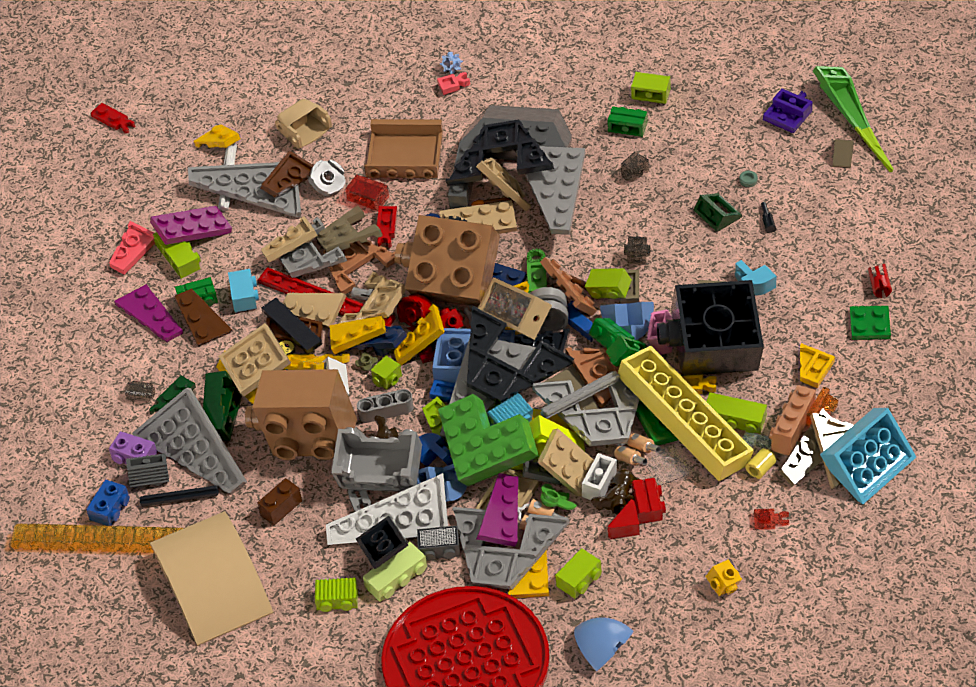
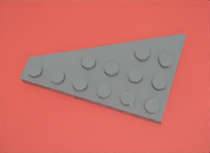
(244, 184)
(558, 188)

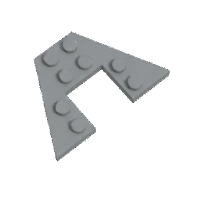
(594, 425)
(503, 566)

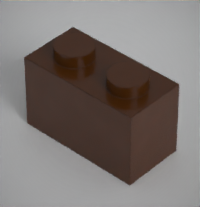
(279, 501)

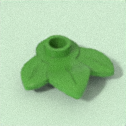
(553, 498)

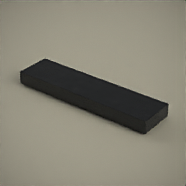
(291, 325)

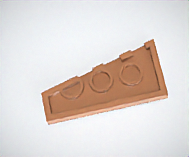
(572, 290)

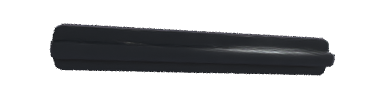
(176, 496)

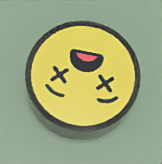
(288, 346)

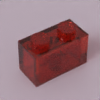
(367, 192)

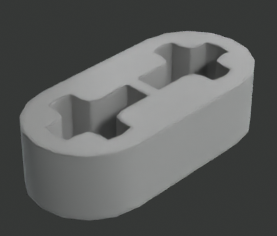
(363, 499)

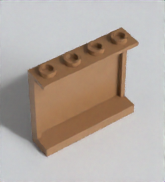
(404, 148)

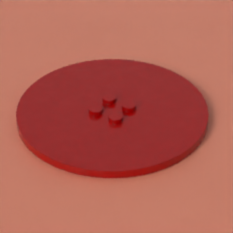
(466, 641)

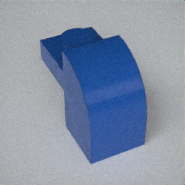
(434, 446)

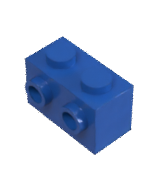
(108, 503)

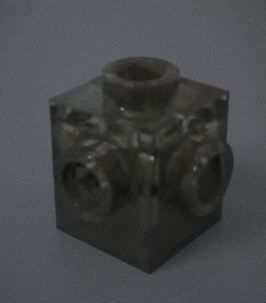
(637, 250)

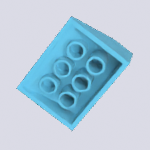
(869, 454)

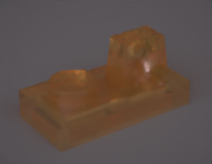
(823, 400)

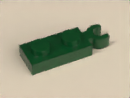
(171, 392)

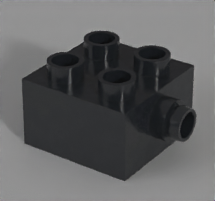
(714, 328)

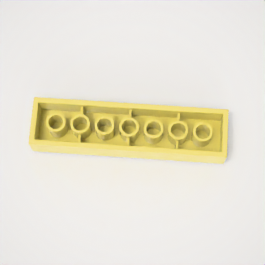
(685, 413)

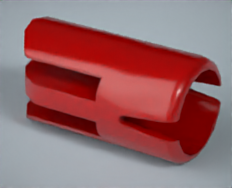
(880, 282)

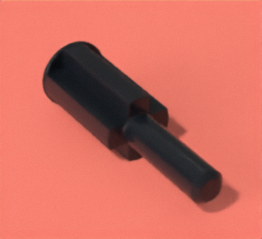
(768, 220)

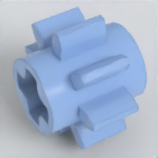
(446, 62)

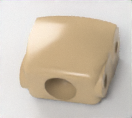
(303, 123)

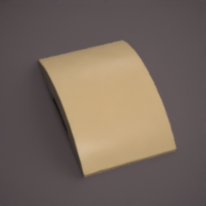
(212, 578)

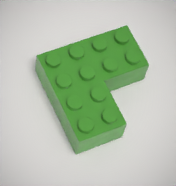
(484, 449)

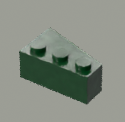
(221, 402)

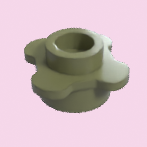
(366, 366)

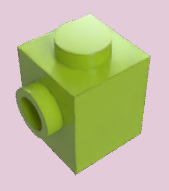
(386, 373)

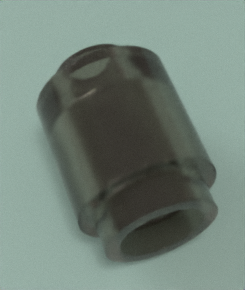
(140, 390)

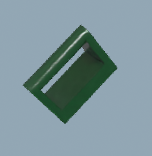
(713, 214)

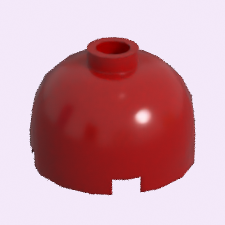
(412, 309)

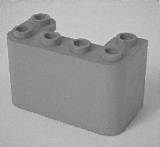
(376, 462)

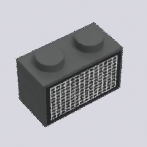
(439, 542)

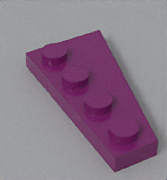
(501, 513)

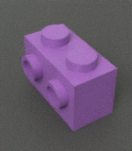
(129, 447)

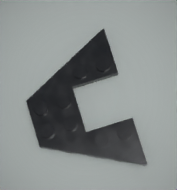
(496, 139)
(497, 378)

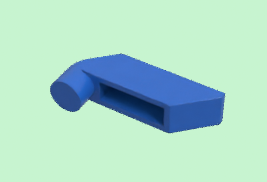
(579, 321)

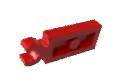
(112, 117)
(387, 224)

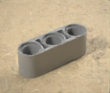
(385, 405)

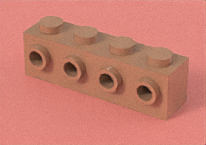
(792, 421)

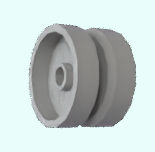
(558, 315)

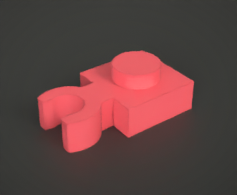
(451, 83)

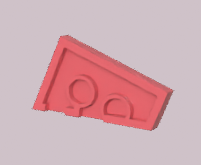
(132, 248)

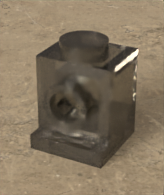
(634, 166)

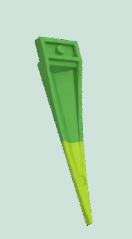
(841, 91)

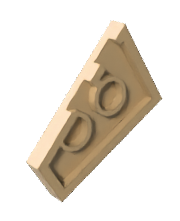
(290, 241)

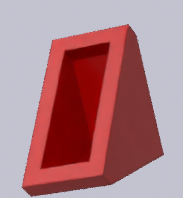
(625, 523)

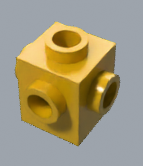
(724, 578)

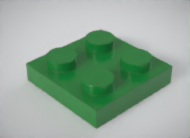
(870, 322)

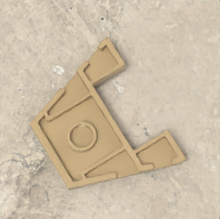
(381, 301)

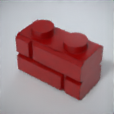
(647, 500)

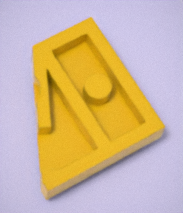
(218, 137)

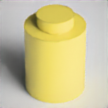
(761, 463)

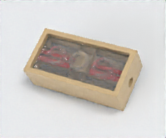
(515, 307)

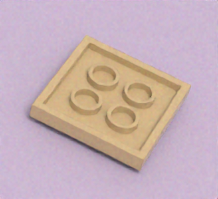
(251, 356)

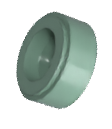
(748, 178)

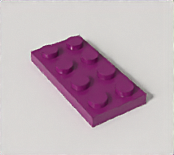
(190, 225)

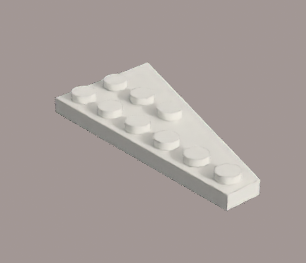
(410, 510)

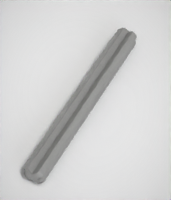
(580, 394)

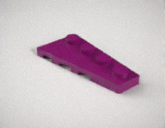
(150, 312)

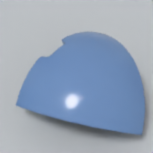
(631, 316)
(453, 488)
(601, 639)

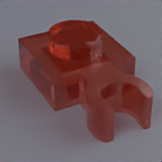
(767, 518)

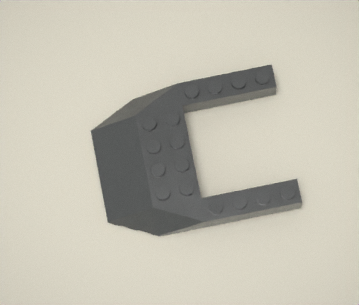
(543, 124)

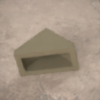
(843, 153)

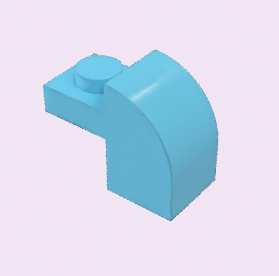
(762, 278)

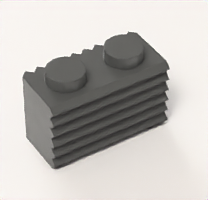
(147, 470)

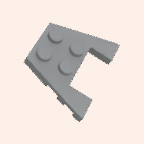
(308, 259)

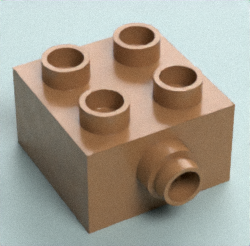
(449, 260)
(301, 412)

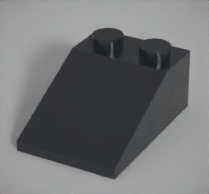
(382, 542)

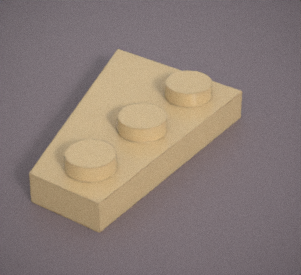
(315, 306)

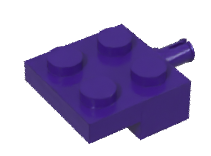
(788, 110)

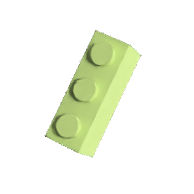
(395, 572)

